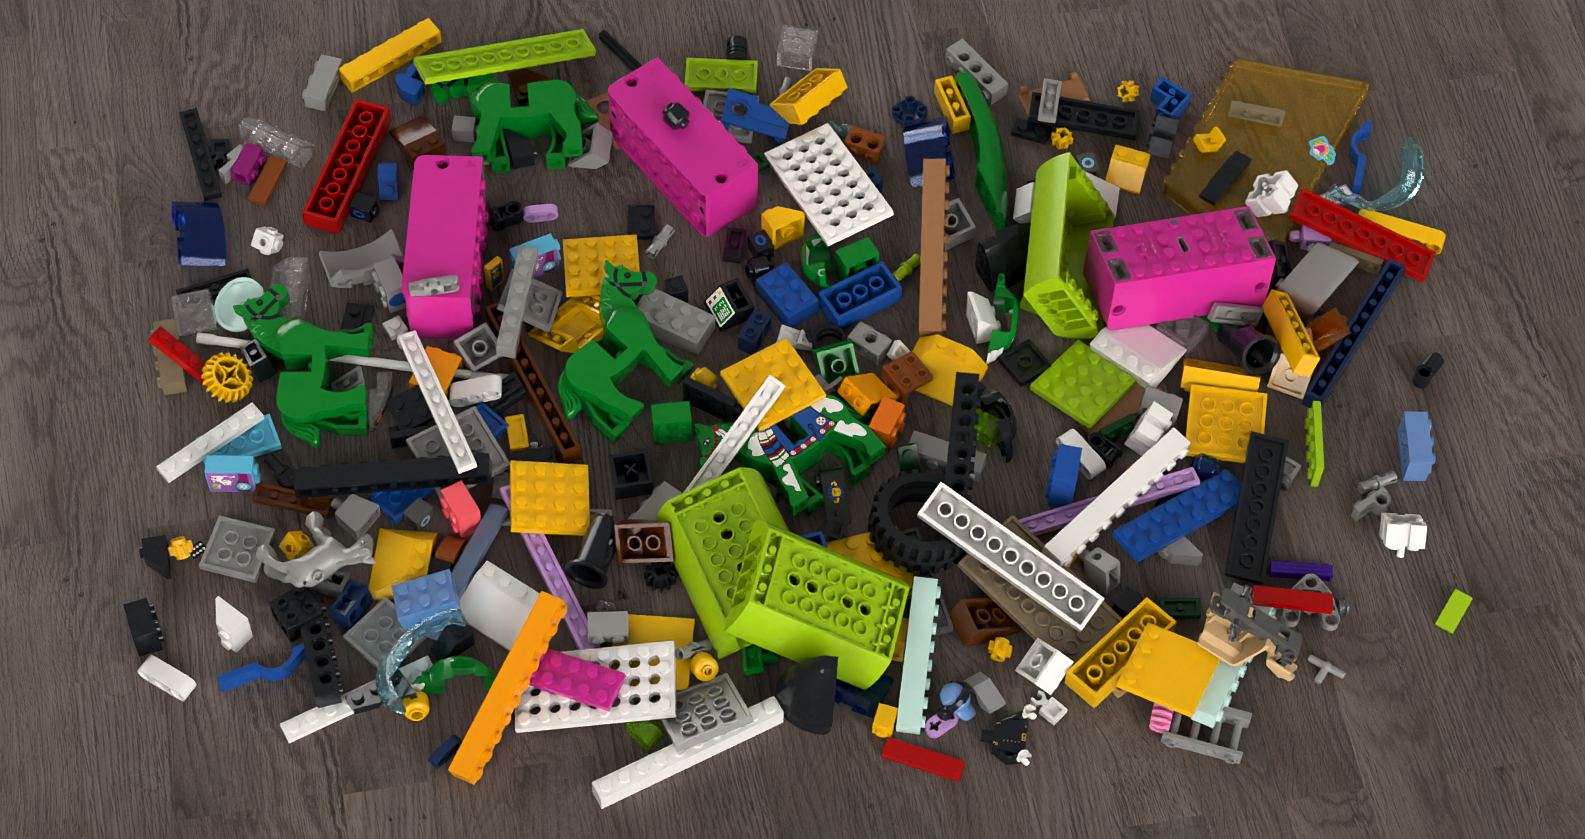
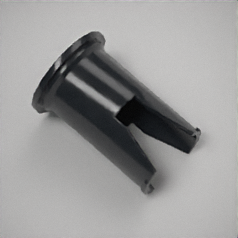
(1264, 348)
(594, 554)

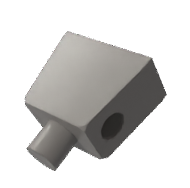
(355, 514)
(1101, 569)

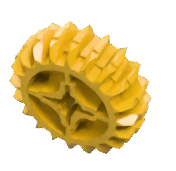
(216, 372)

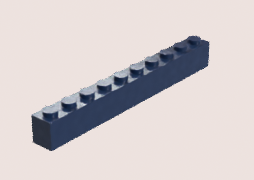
(1359, 327)

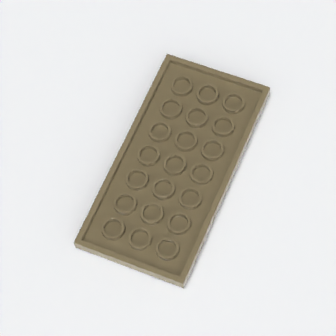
(1032, 616)

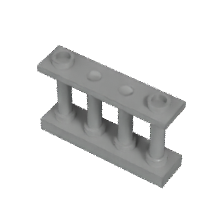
(1236, 717)

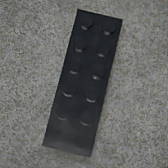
(1089, 117)

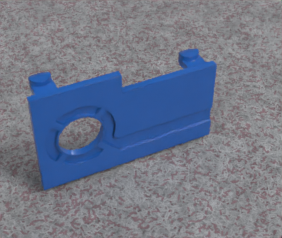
(758, 118)

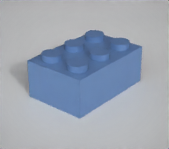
(1415, 446)
(425, 597)

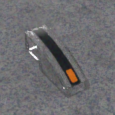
(378, 398)

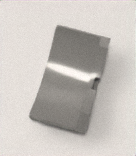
(356, 265)

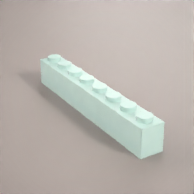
(917, 655)
(1221, 686)

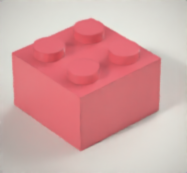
(460, 509)

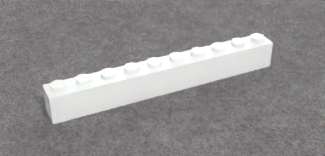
(1116, 498)
(669, 761)

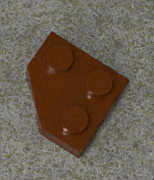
(519, 80)

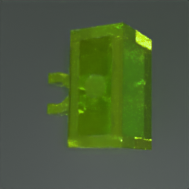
(987, 428)

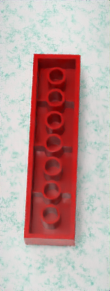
(347, 166)

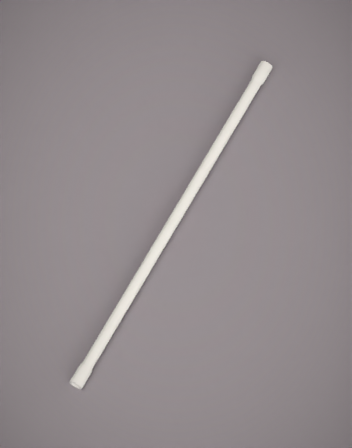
(211, 339)

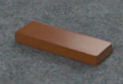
(267, 180)

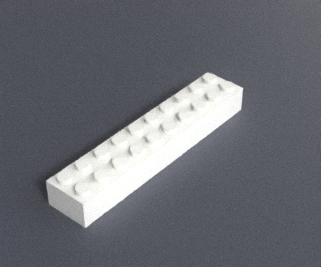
(1010, 557)

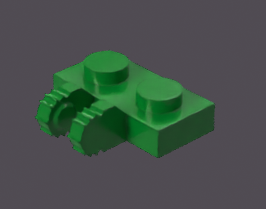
(754, 659)

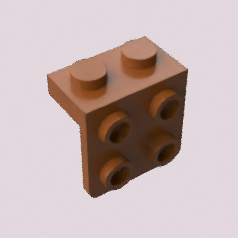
(905, 376)

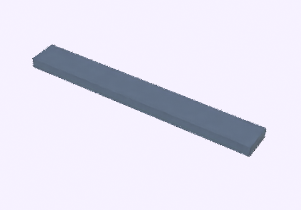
(475, 551)

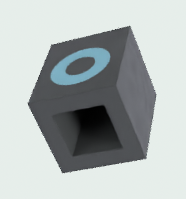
(1088, 163)
(419, 514)

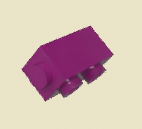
(248, 164)

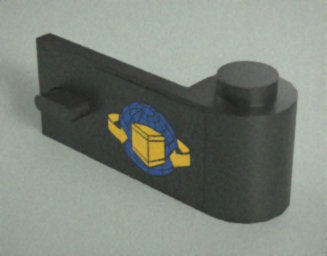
(834, 493)

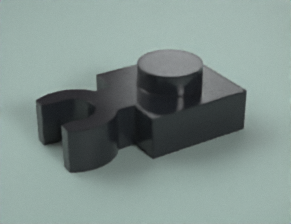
(219, 151)

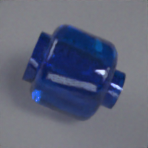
(1205, 466)

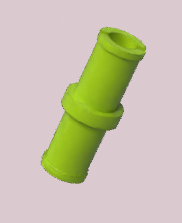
(906, 268)

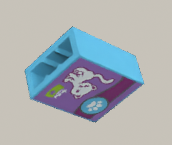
(547, 254)
(232, 473)

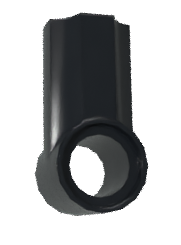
(1427, 370)

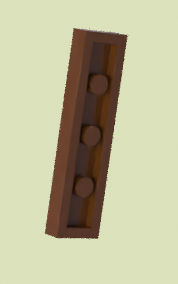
(287, 499)

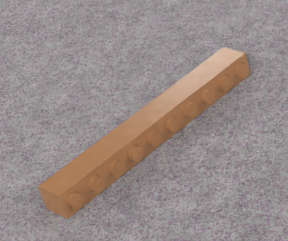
(933, 247)

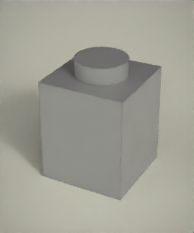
(464, 129)

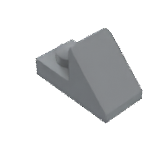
(349, 380)

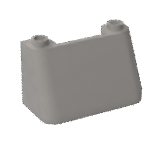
(1316, 278)

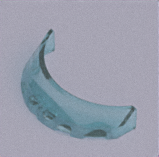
(1405, 188)
(400, 649)

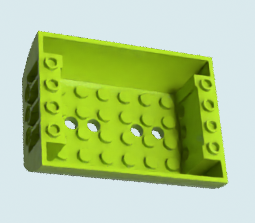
(1061, 221)
(708, 561)
(809, 624)

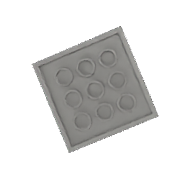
(478, 437)
(706, 712)

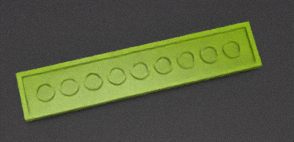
(504, 56)

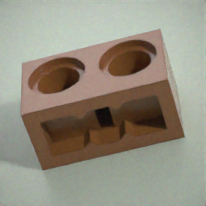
(861, 141)

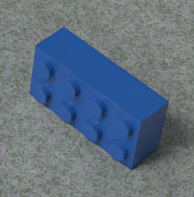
(860, 296)

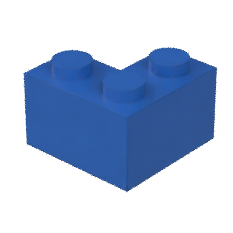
(1170, 98)

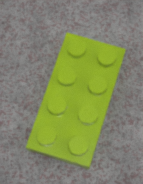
(721, 75)
(1314, 441)

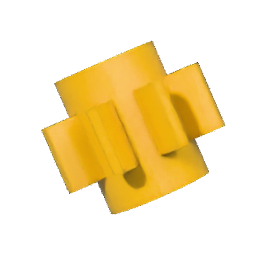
(1128, 91)
(1062, 138)
(180, 548)
(999, 649)

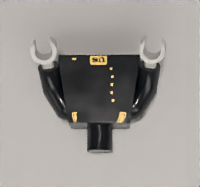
(1010, 737)

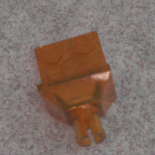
(1328, 329)

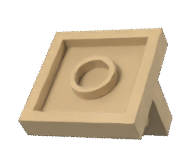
(1286, 381)

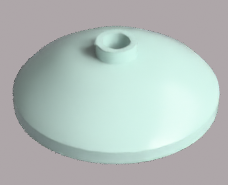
(235, 293)

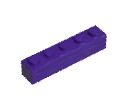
(1299, 570)

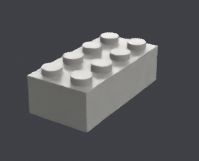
(677, 321)

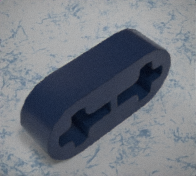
(445, 751)

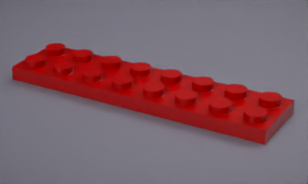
(1361, 233)

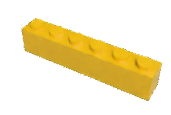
(390, 55)
(1290, 333)

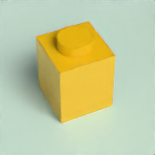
(885, 720)

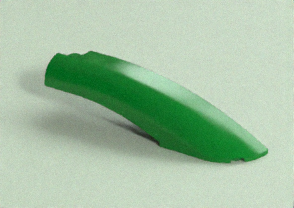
(991, 168)

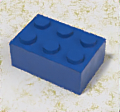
(787, 295)
(1063, 475)

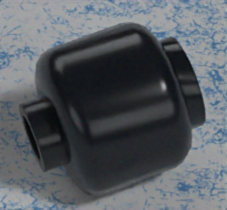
(676, 116)
(758, 267)

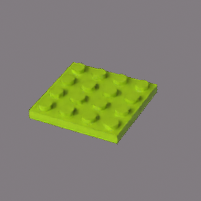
(1083, 384)

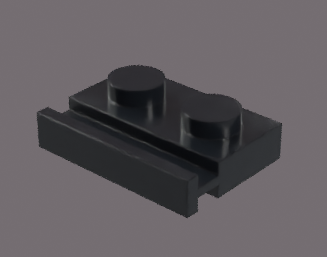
(641, 221)
(356, 316)
(512, 392)

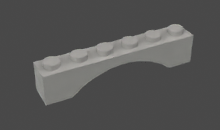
(516, 301)

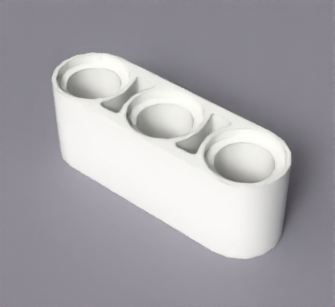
(475, 390)
(1090, 462)
(167, 678)

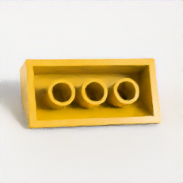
(810, 95)
(1217, 375)

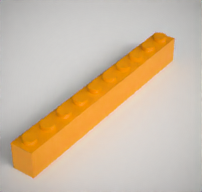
(508, 688)

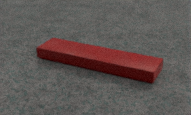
(1292, 599)
(923, 759)

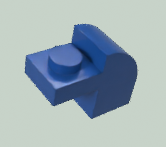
(409, 87)
(388, 180)

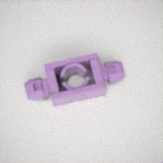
(1308, 236)

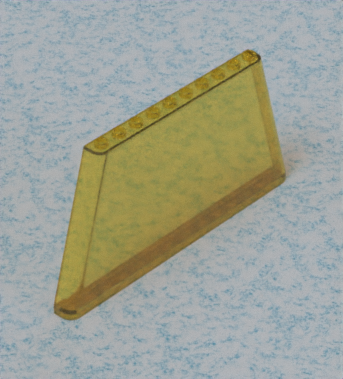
(1313, 108)

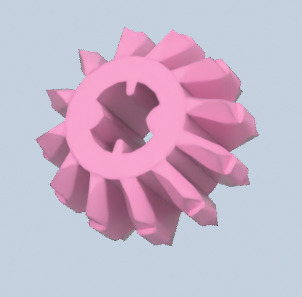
(1161, 718)

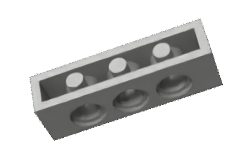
(967, 60)

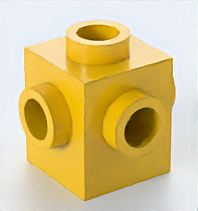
(295, 544)

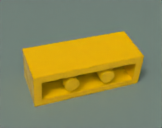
(952, 104)

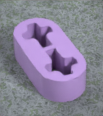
(540, 213)
(942, 728)

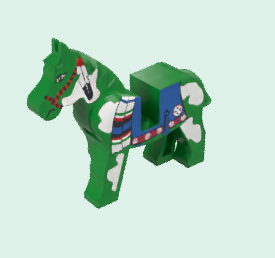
(819, 429)

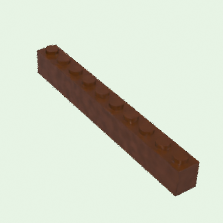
(539, 395)

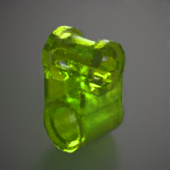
(644, 733)

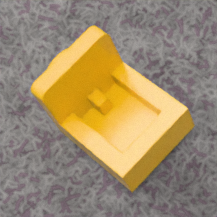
(1210, 142)

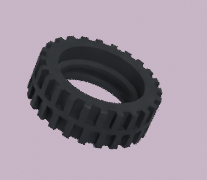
(899, 547)

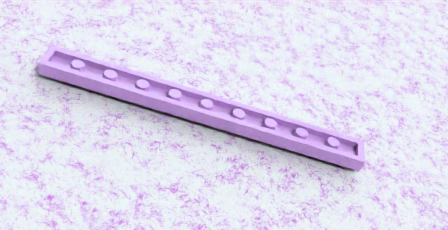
(1062, 516)
(555, 582)

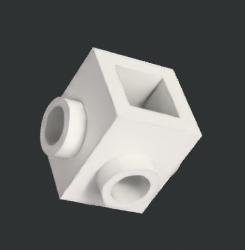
(267, 240)

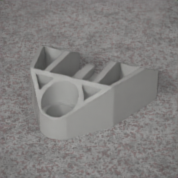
(1320, 588)

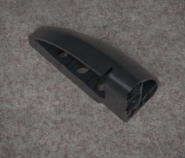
(1003, 255)
(808, 694)

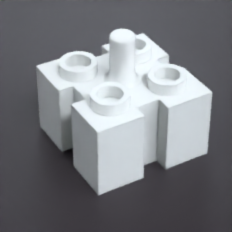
(1271, 194)
(1149, 428)
(1403, 531)

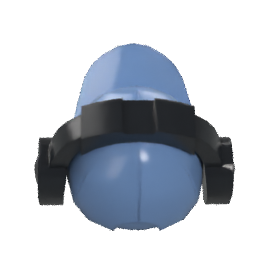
(956, 700)

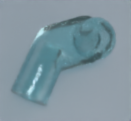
(840, 130)

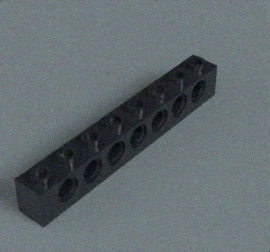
(964, 384)

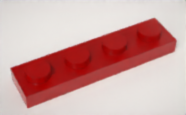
(178, 353)

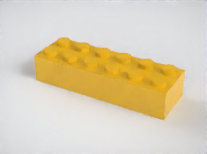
(1101, 667)

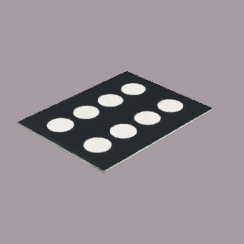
(199, 549)

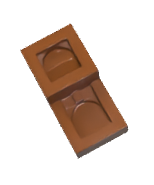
(450, 548)

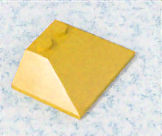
(573, 325)
(943, 360)
(400, 558)

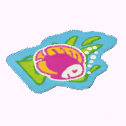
(1322, 150)

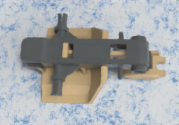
(1241, 631)

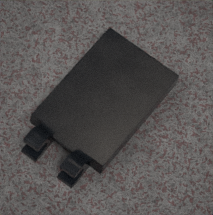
(711, 400)

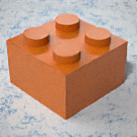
(888, 422)

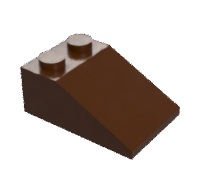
(418, 139)
(644, 541)
(981, 621)

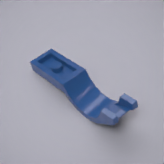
(1356, 157)
(254, 671)

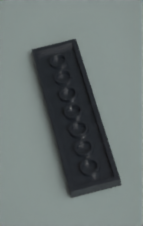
(1256, 508)

